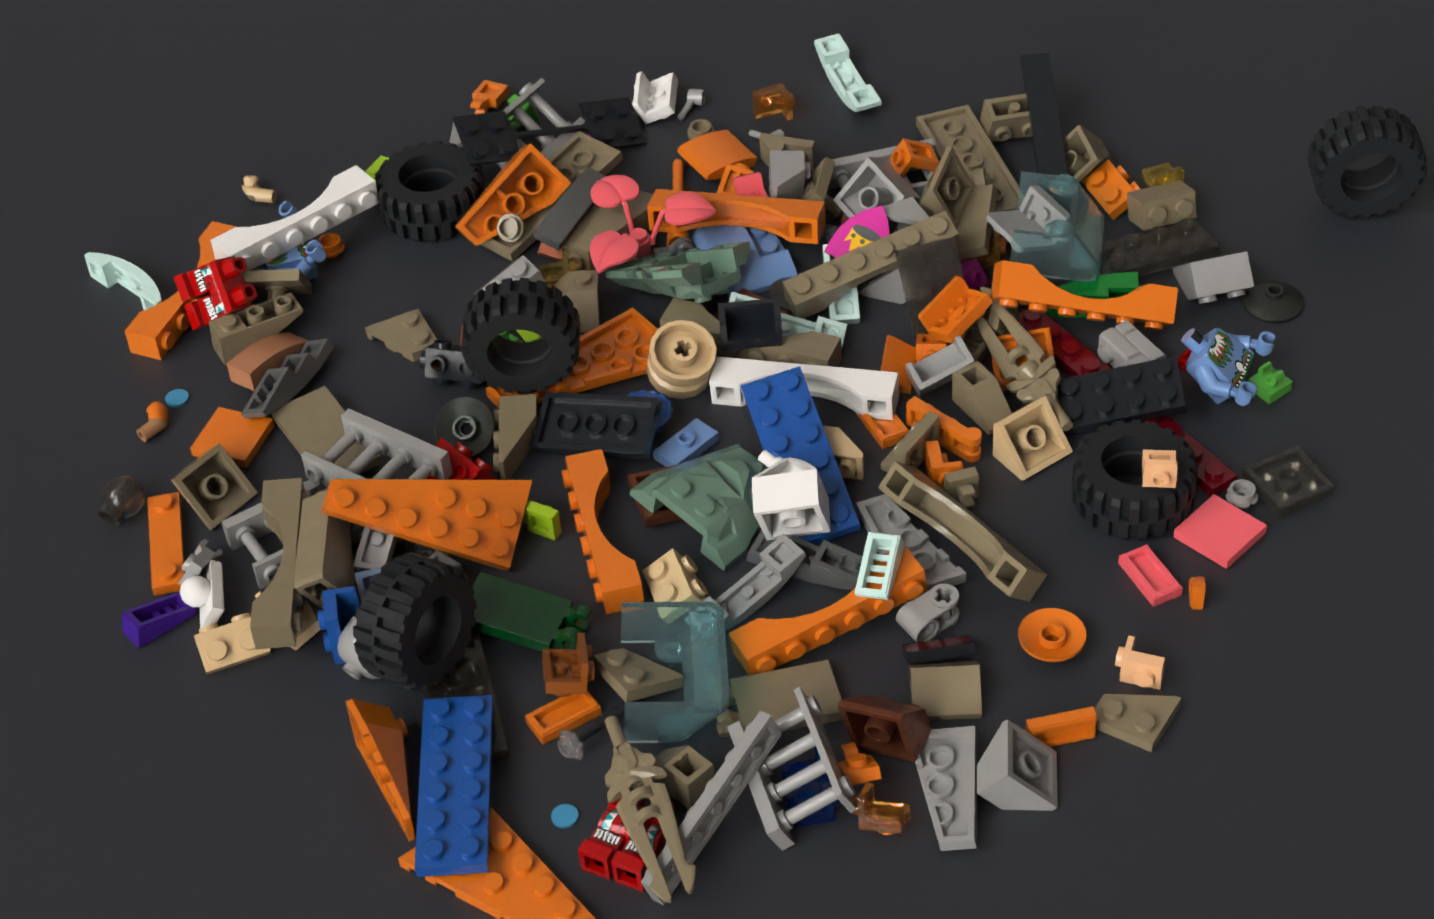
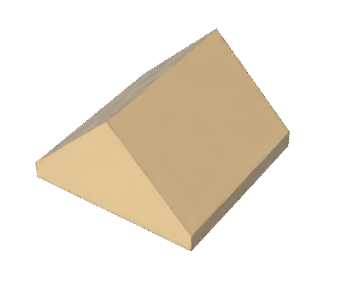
(1030, 439)

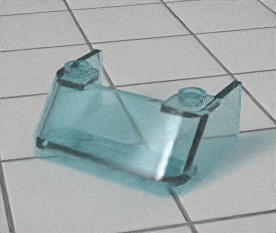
(1064, 248)
(686, 635)

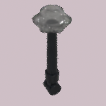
(572, 744)

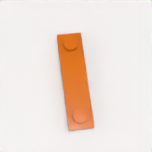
(166, 542)

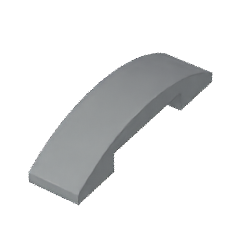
(760, 583)

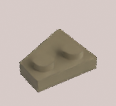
(404, 334)
(634, 675)
(1136, 718)

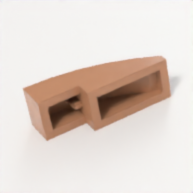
(268, 353)

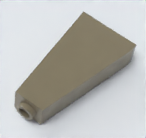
(602, 220)
(323, 552)

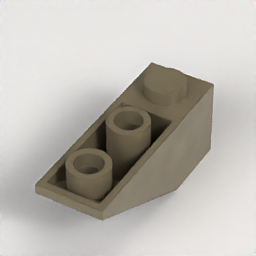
(243, 328)
(516, 425)

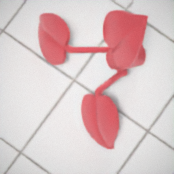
(614, 249)

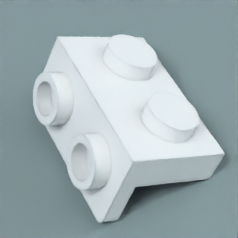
(655, 98)

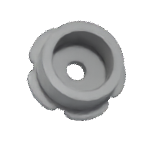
(1242, 494)

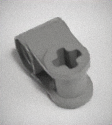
(926, 616)

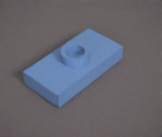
(686, 444)

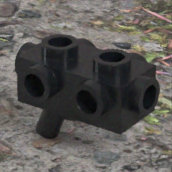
(452, 364)

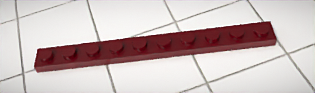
(1077, 360)

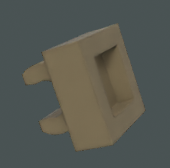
(963, 485)

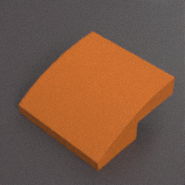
(712, 152)

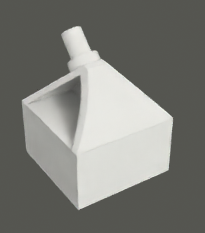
(789, 498)

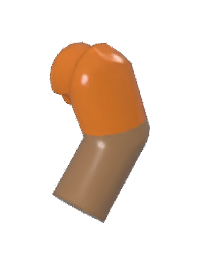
(156, 422)

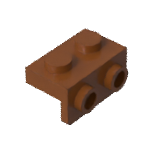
(568, 669)

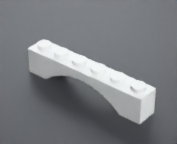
(343, 199)
(858, 389)

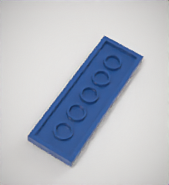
(792, 428)
(455, 786)

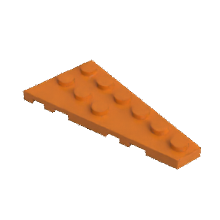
(606, 356)
(453, 516)
(516, 881)

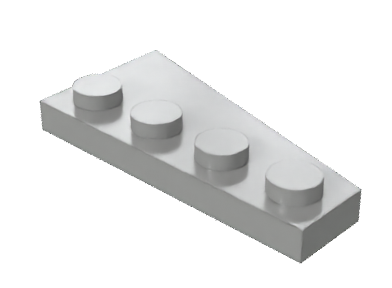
(886, 517)
(950, 785)

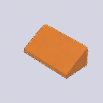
(895, 356)

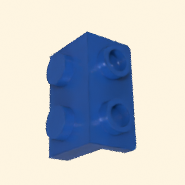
(338, 609)

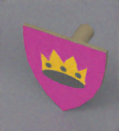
(859, 231)

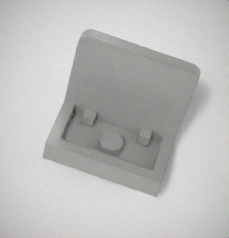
(1034, 214)

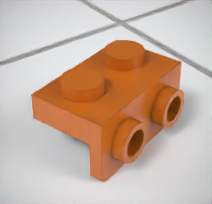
(1110, 188)
(954, 310)

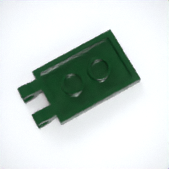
(527, 614)

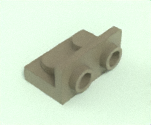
(912, 446)

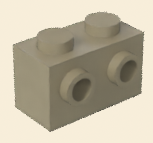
(1006, 118)
(1161, 205)

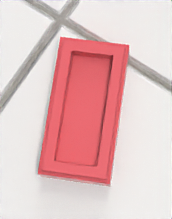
(1150, 575)

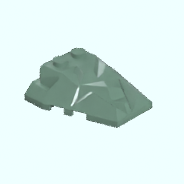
(687, 275)
(710, 496)

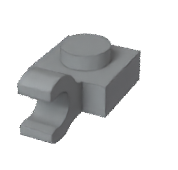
(197, 562)

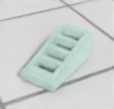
(877, 542)

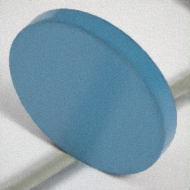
(177, 398)
(564, 816)

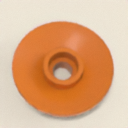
(1052, 634)

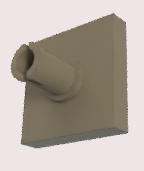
(817, 187)
(278, 282)

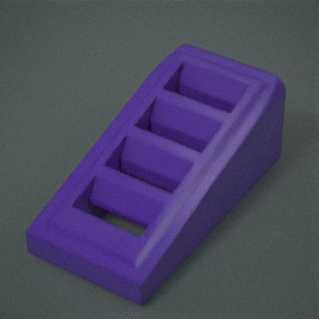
(147, 623)

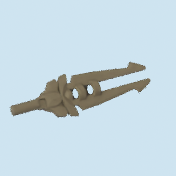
(1032, 377)
(632, 779)

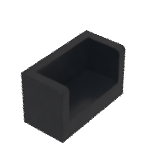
(750, 324)

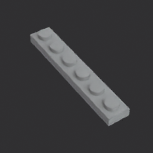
(718, 797)

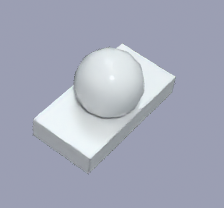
(206, 593)

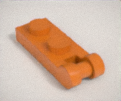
(953, 436)

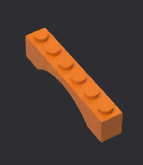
(789, 218)
(1023, 284)
(159, 327)
(614, 572)
(773, 642)

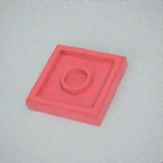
(1220, 531)

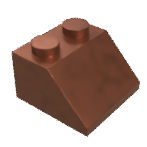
(885, 726)

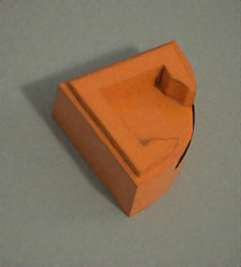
(1197, 592)

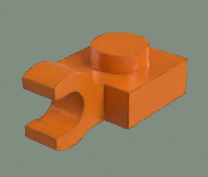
(488, 95)
(858, 766)

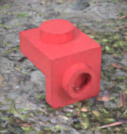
(750, 185)

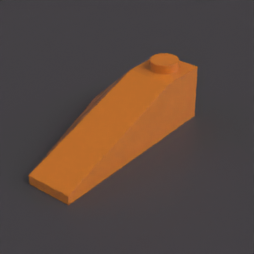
(520, 188)
(385, 753)

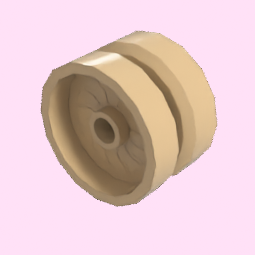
(681, 359)

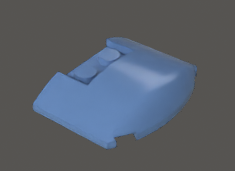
(765, 261)

